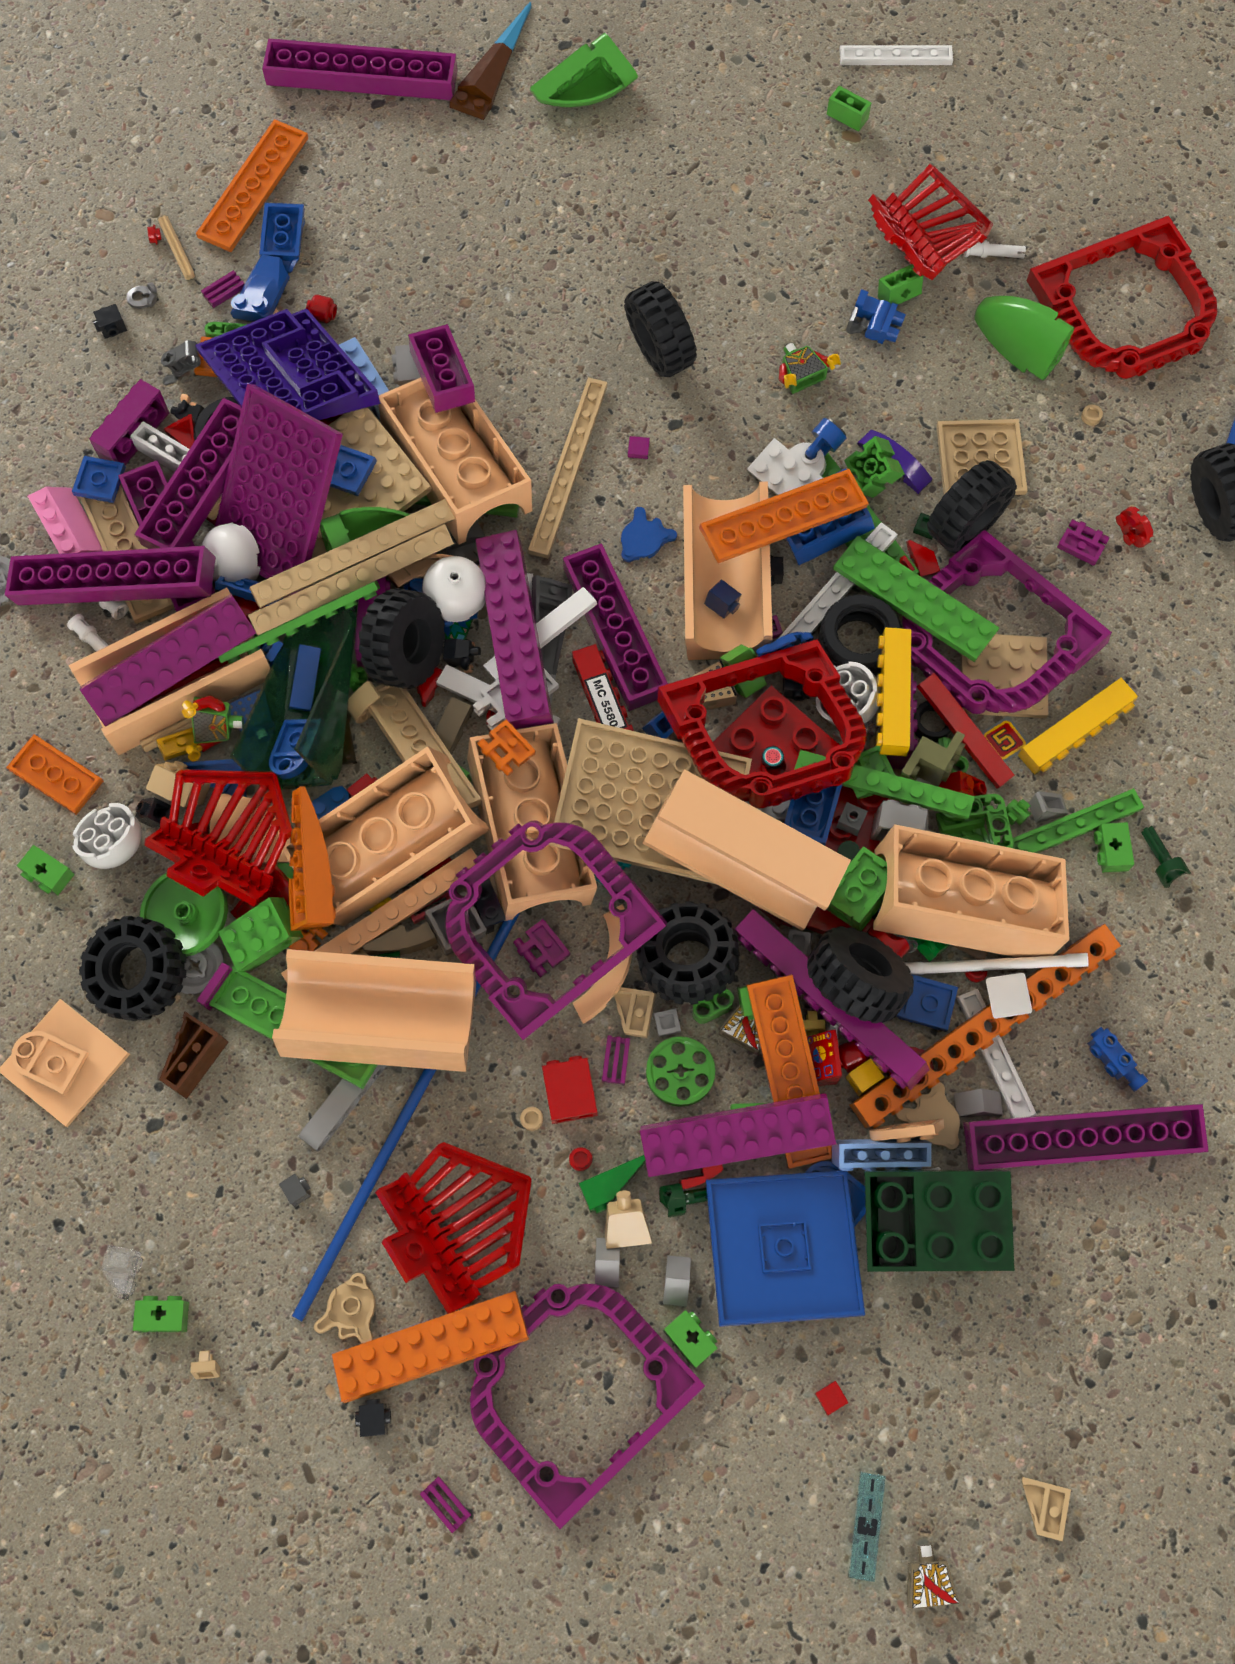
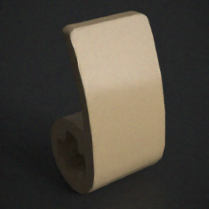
(361, 701)

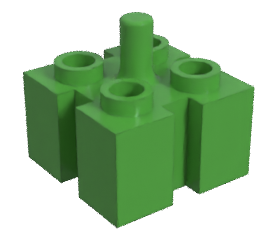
(874, 466)

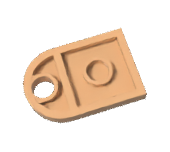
(50, 1060)
(905, 1131)

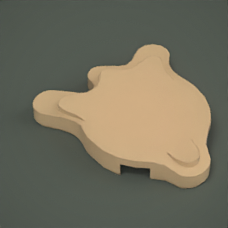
(933, 1107)
(350, 1310)

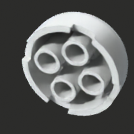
(234, 552)
(459, 597)
(860, 686)
(107, 836)

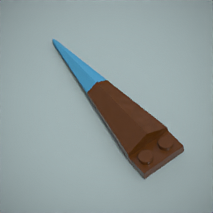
(480, 86)

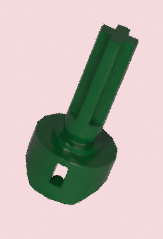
(1169, 867)
(678, 1199)

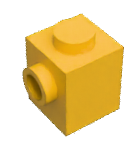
(865, 1077)

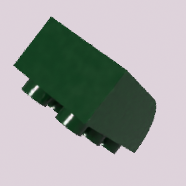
(939, 1220)

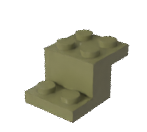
(934, 761)

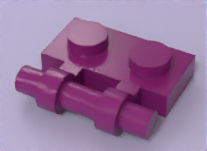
(1082, 546)
(548, 945)

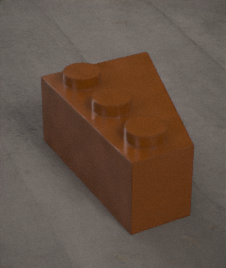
(191, 1056)

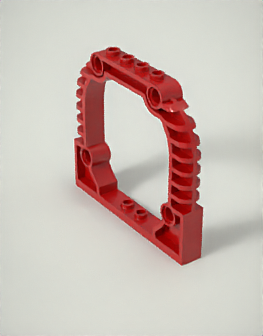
(1172, 254)
(802, 663)

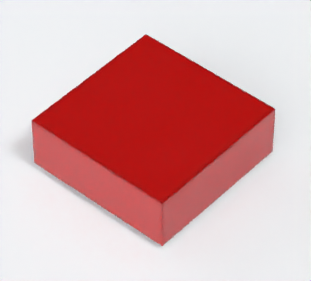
(831, 1398)

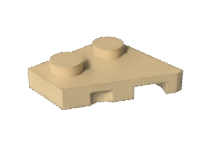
(635, 1010)
(1047, 1507)

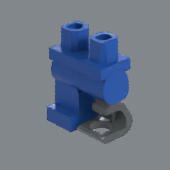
(876, 317)

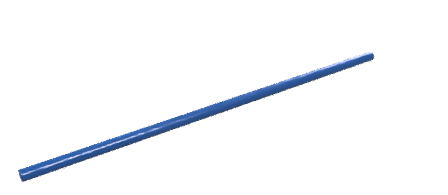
(382, 1159)

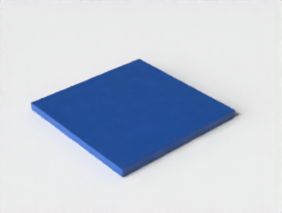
(784, 1248)

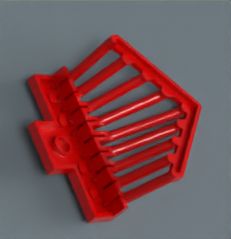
(922, 247)
(206, 864)
(423, 1246)

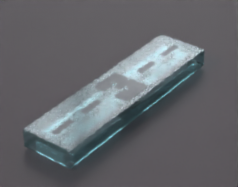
(867, 1527)

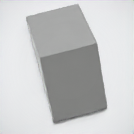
(1047, 806)
(978, 1103)
(606, 1265)
(677, 1281)

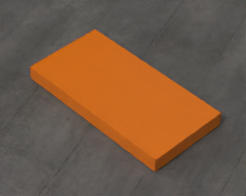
(55, 774)

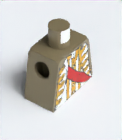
(741, 1031)
(929, 1581)

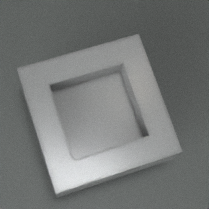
(801, 940)
(667, 1022)

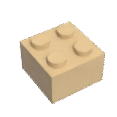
(163, 779)

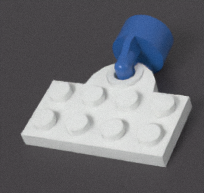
(799, 465)

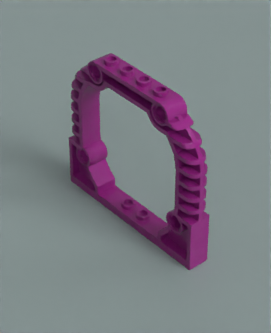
(1082, 636)
(529, 1008)
(674, 1390)

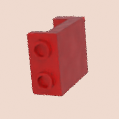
(569, 1090)

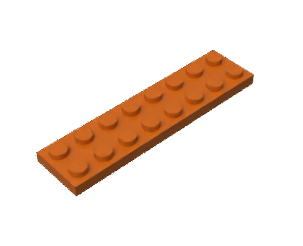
(252, 185)
(783, 515)
(785, 1051)
(429, 1347)

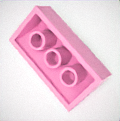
(65, 520)

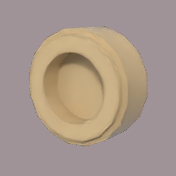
(1092, 415)
(531, 1118)

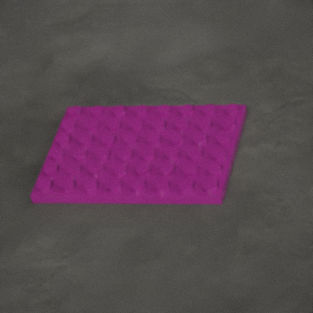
(278, 479)

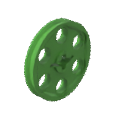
(686, 1061)

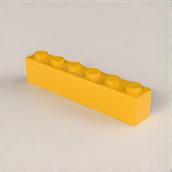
(895, 692)
(1077, 726)

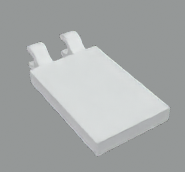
(493, 698)

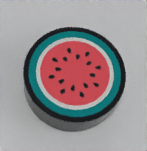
(772, 757)

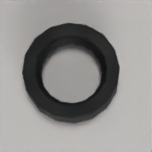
(921, 731)

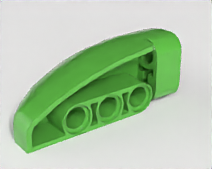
(586, 76)
(1024, 332)
(355, 523)

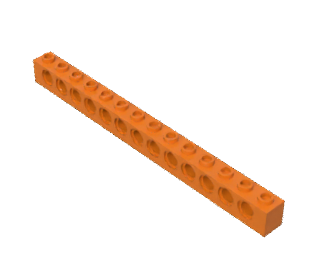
(864, 1106)

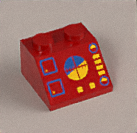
(825, 1057)

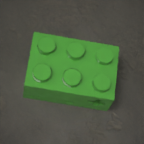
(860, 890)
(259, 934)

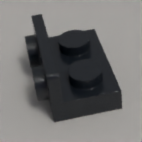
(489, 907)

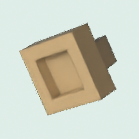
(205, 1367)

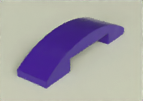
(915, 473)

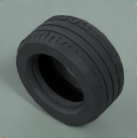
(850, 609)

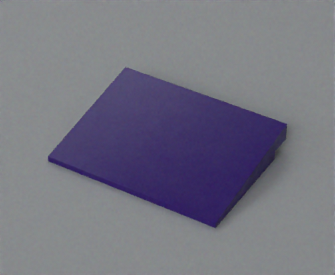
(292, 361)

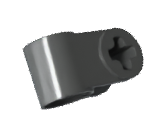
(183, 358)

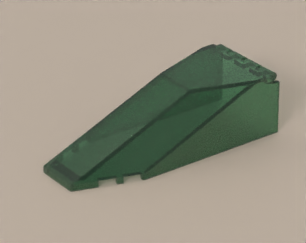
(324, 731)

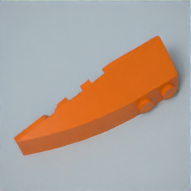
(311, 884)

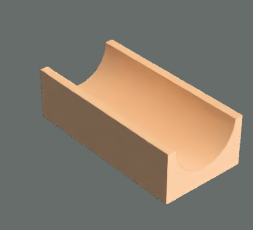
(456, 455)
(706, 632)
(166, 710)
(526, 796)
(394, 833)
(746, 851)
(972, 894)
(377, 1010)

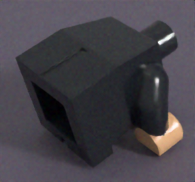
(185, 408)
(460, 652)

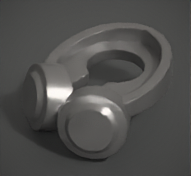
(150, 290)

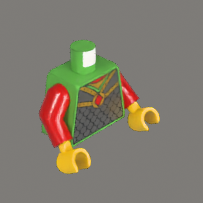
(804, 367)
(210, 723)

